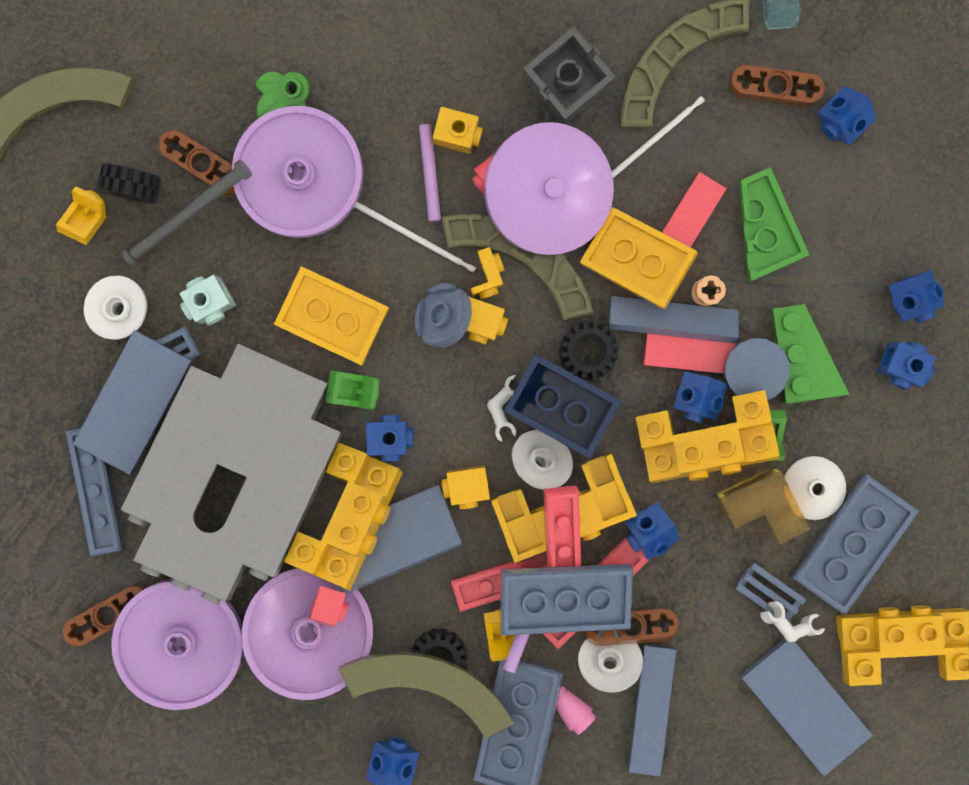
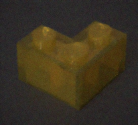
(767, 497)

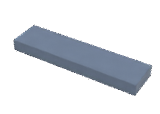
(675, 320)
(95, 500)
(652, 710)

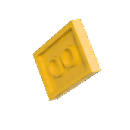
(639, 258)
(331, 316)

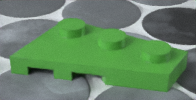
(768, 226)
(811, 366)

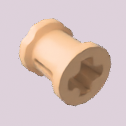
(713, 283)

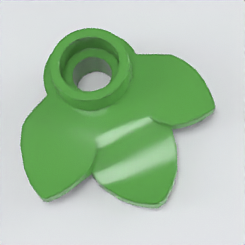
(277, 93)

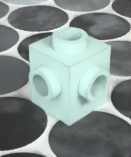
(217, 300)

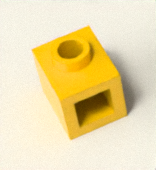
(457, 130)
(485, 321)
(466, 486)

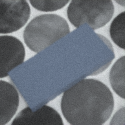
(133, 402)
(411, 535)
(854, 543)
(565, 599)
(806, 705)
(519, 750)

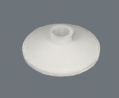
(102, 304)
(550, 453)
(804, 475)
(626, 657)

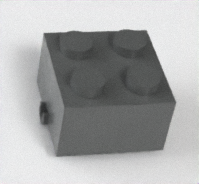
(568, 76)

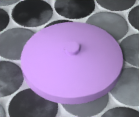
(301, 170)
(548, 188)
(176, 646)
(297, 654)

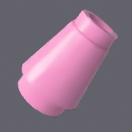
(574, 711)

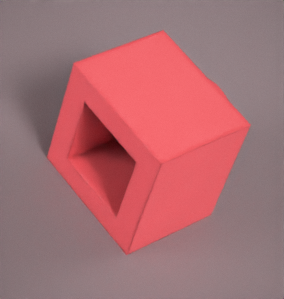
(328, 607)

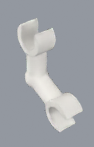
(495, 407)
(790, 632)

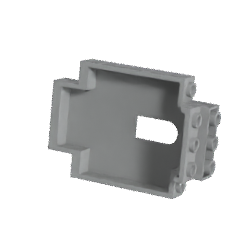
(253, 424)

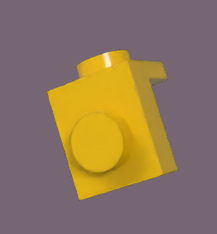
(82, 216)
(492, 267)
(498, 645)

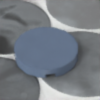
(443, 315)
(755, 367)

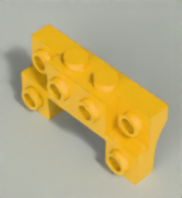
(709, 449)
(599, 507)
(354, 521)
(898, 633)

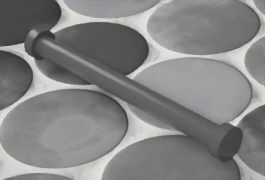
(133, 255)

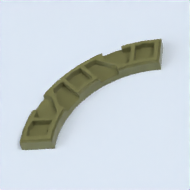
(669, 48)
(56, 89)
(553, 270)
(430, 675)

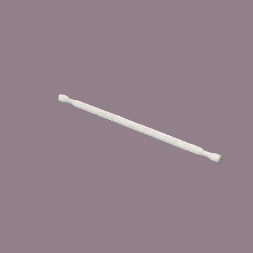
(657, 136)
(415, 237)

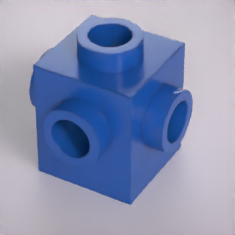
(846, 115)
(917, 297)
(907, 364)
(700, 397)
(378, 444)
(651, 531)
(392, 762)

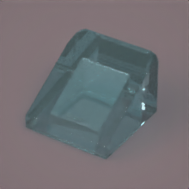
(781, 13)

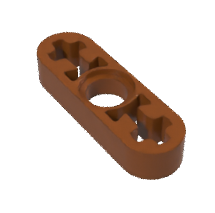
(798, 96)
(178, 158)
(94, 612)
(655, 635)

